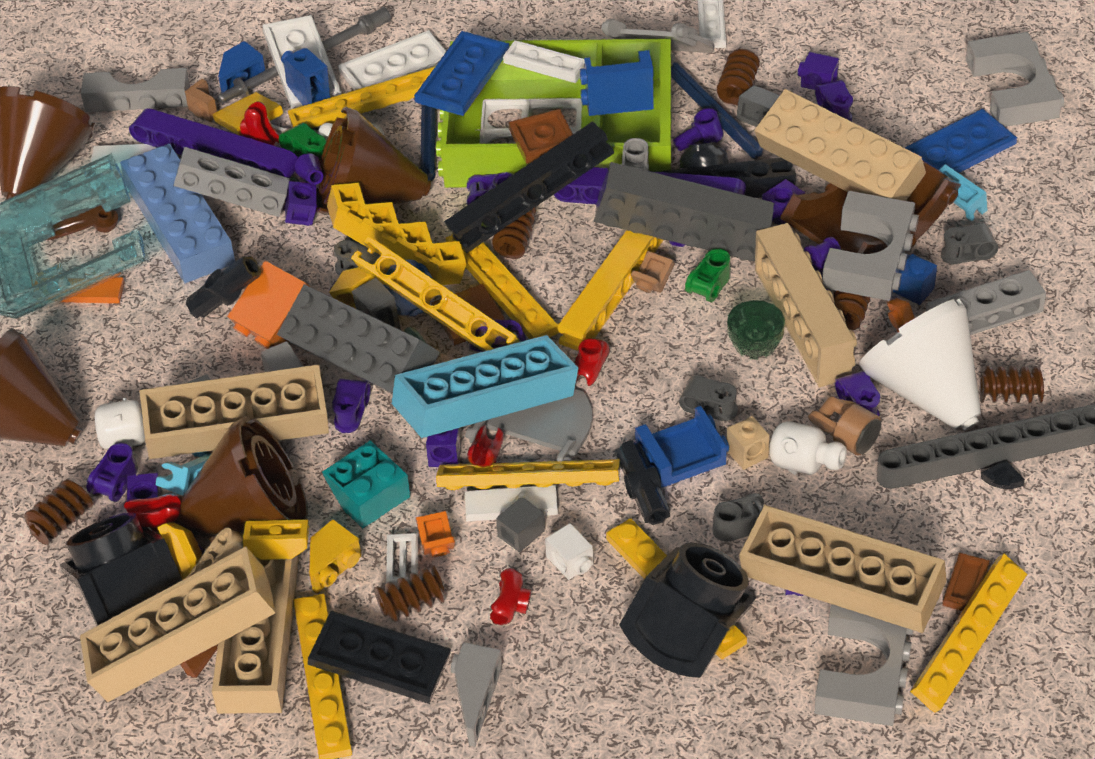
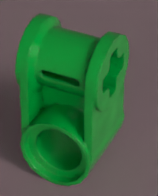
(302, 140)
(710, 275)

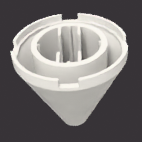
(931, 365)

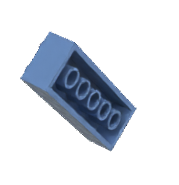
(176, 215)

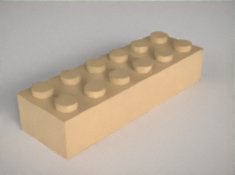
(838, 149)
(805, 303)
(199, 413)
(843, 568)
(176, 624)
(254, 662)

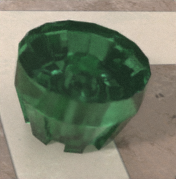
(755, 328)

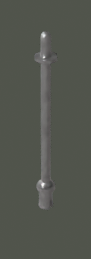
(365, 24)

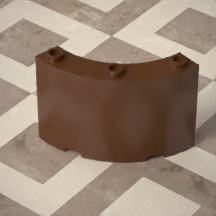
(821, 214)

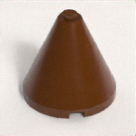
(37, 138)
(365, 156)
(30, 399)
(242, 483)

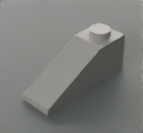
(476, 678)

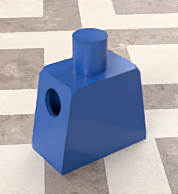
(306, 76)

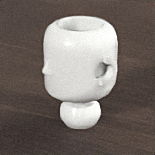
(119, 423)
(804, 449)

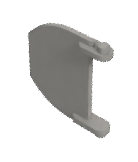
(682, 36)
(555, 425)

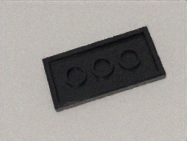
(379, 657)

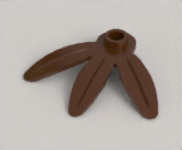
(95, 217)

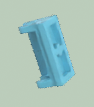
(969, 196)
(182, 474)

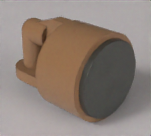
(856, 427)

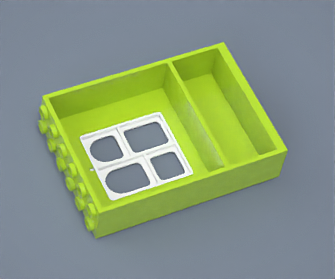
(467, 138)

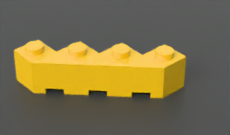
(407, 240)

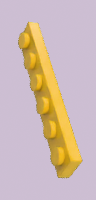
(362, 100)
(508, 292)
(522, 473)
(644, 556)
(968, 633)
(322, 685)

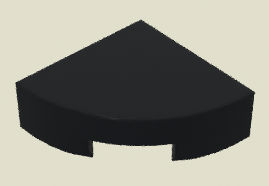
(1003, 475)

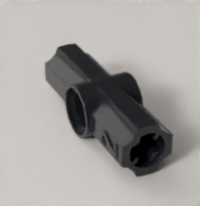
(223, 287)
(642, 483)

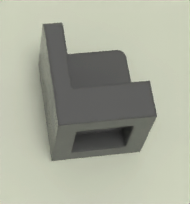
(520, 524)

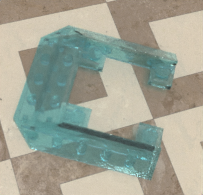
(31, 219)

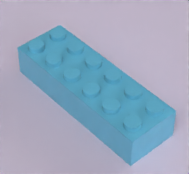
(484, 386)

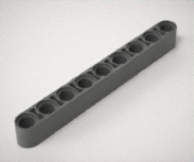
(986, 447)

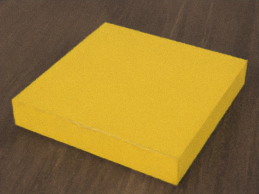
(232, 115)

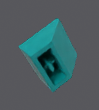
(367, 484)

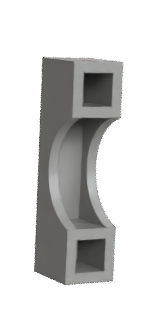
(164, 90)

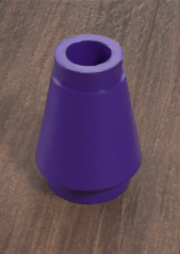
(309, 168)

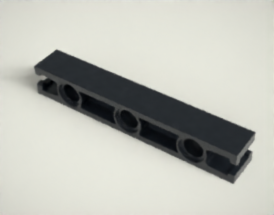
(757, 174)
(529, 187)

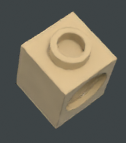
(748, 442)

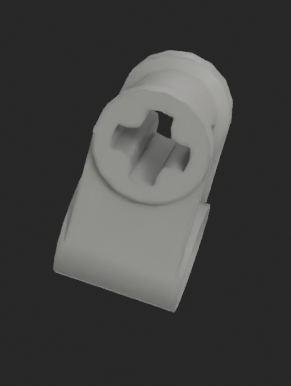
(635, 154)

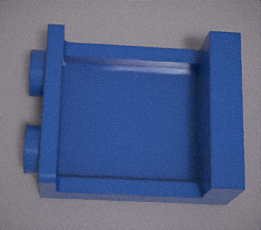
(618, 86)
(684, 448)

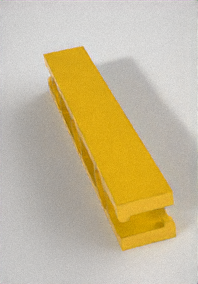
(420, 289)
(605, 289)

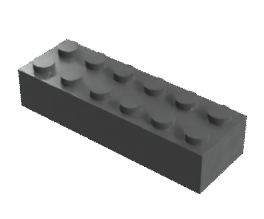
(681, 211)
(353, 339)

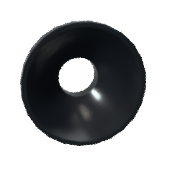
(703, 155)

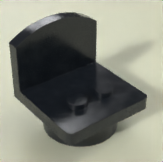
(118, 565)
(687, 608)

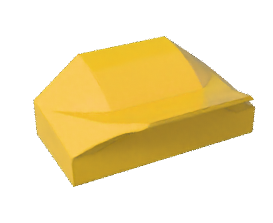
(276, 538)
(181, 546)

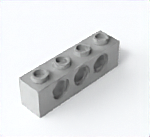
(231, 182)
(999, 301)

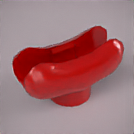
(257, 124)
(591, 358)
(484, 450)
(155, 511)
(511, 598)

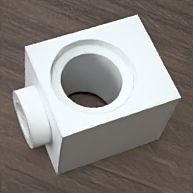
(569, 551)

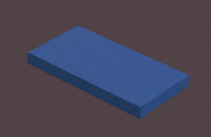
(461, 73)
(964, 142)

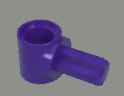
(704, 129)

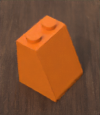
(266, 305)

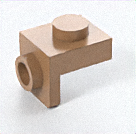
(200, 101)
(653, 273)

